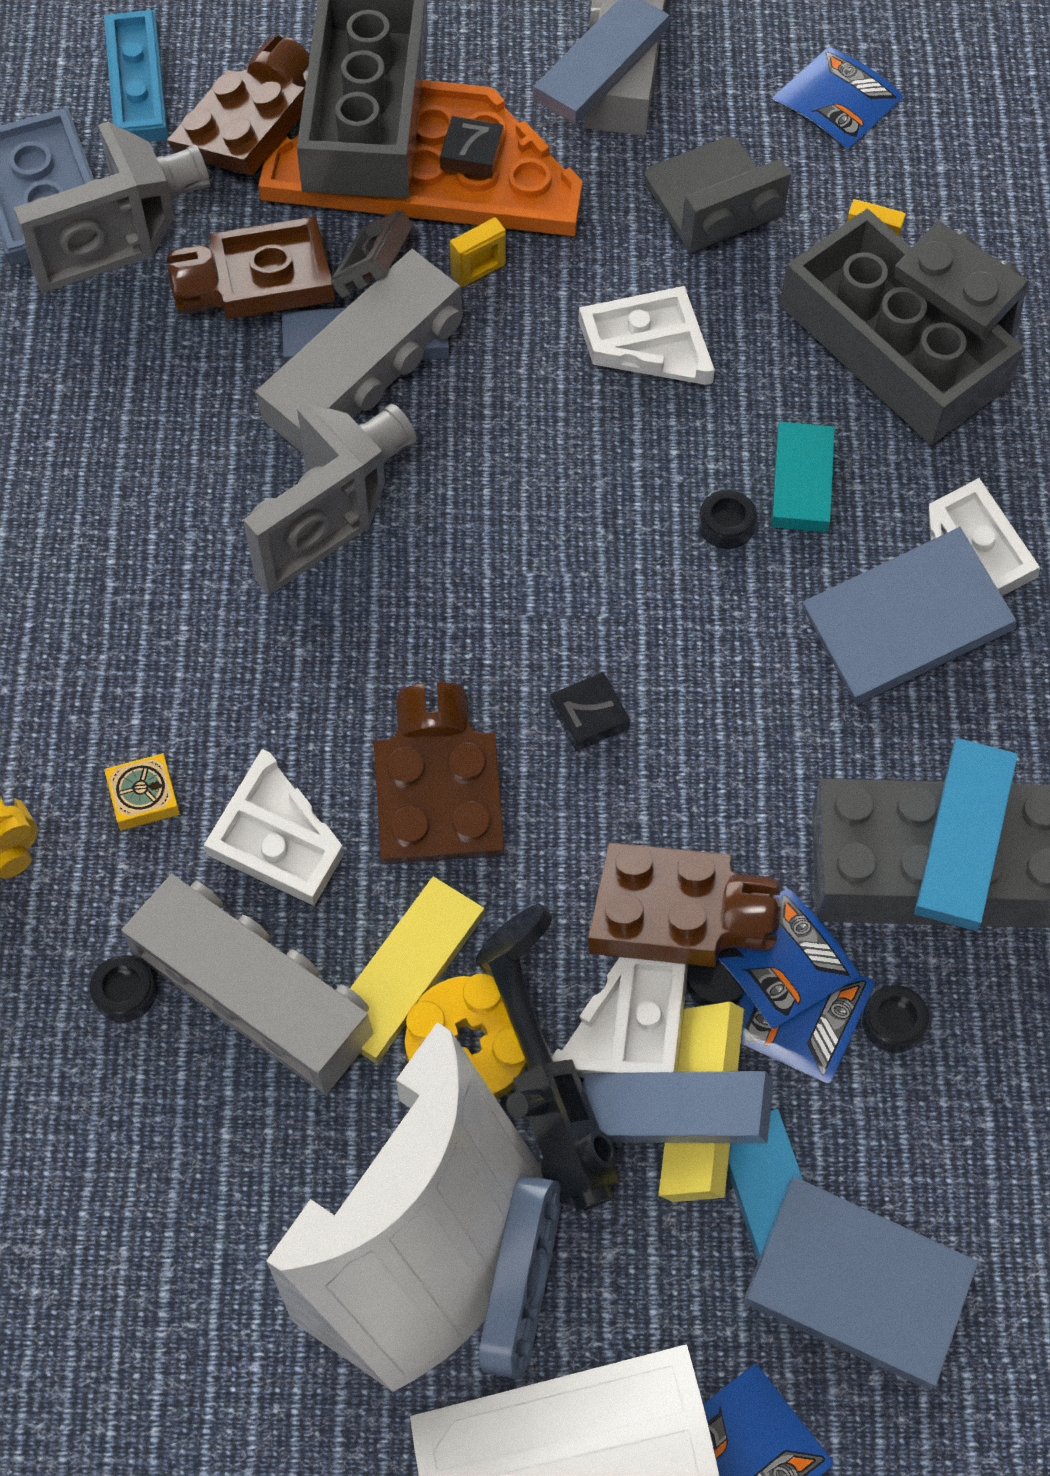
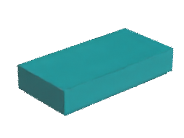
(803, 477)

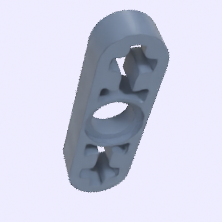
(520, 1277)

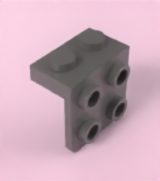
(717, 192)
(964, 280)

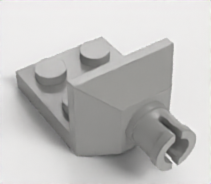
(111, 217)
(333, 496)

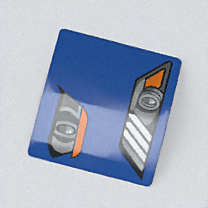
(840, 95)
(799, 969)
(815, 1037)
(759, 1432)

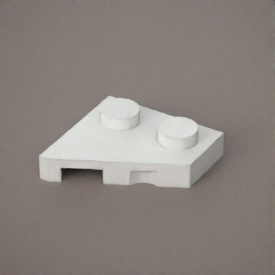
(648, 336)
(988, 532)
(275, 834)
(632, 1021)

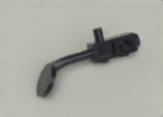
(549, 1091)

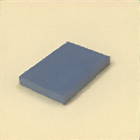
(36, 161)
(909, 615)
(861, 1283)

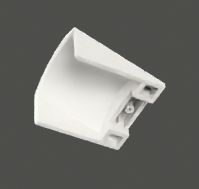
(420, 1236)
(598, 1422)

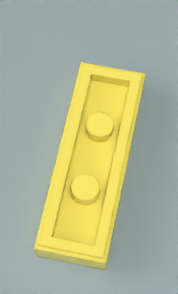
(413, 960)
(707, 1044)

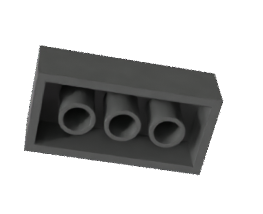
(363, 97)
(889, 335)
(876, 842)

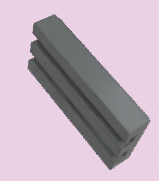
(371, 255)

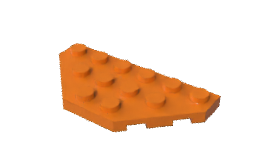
(524, 194)

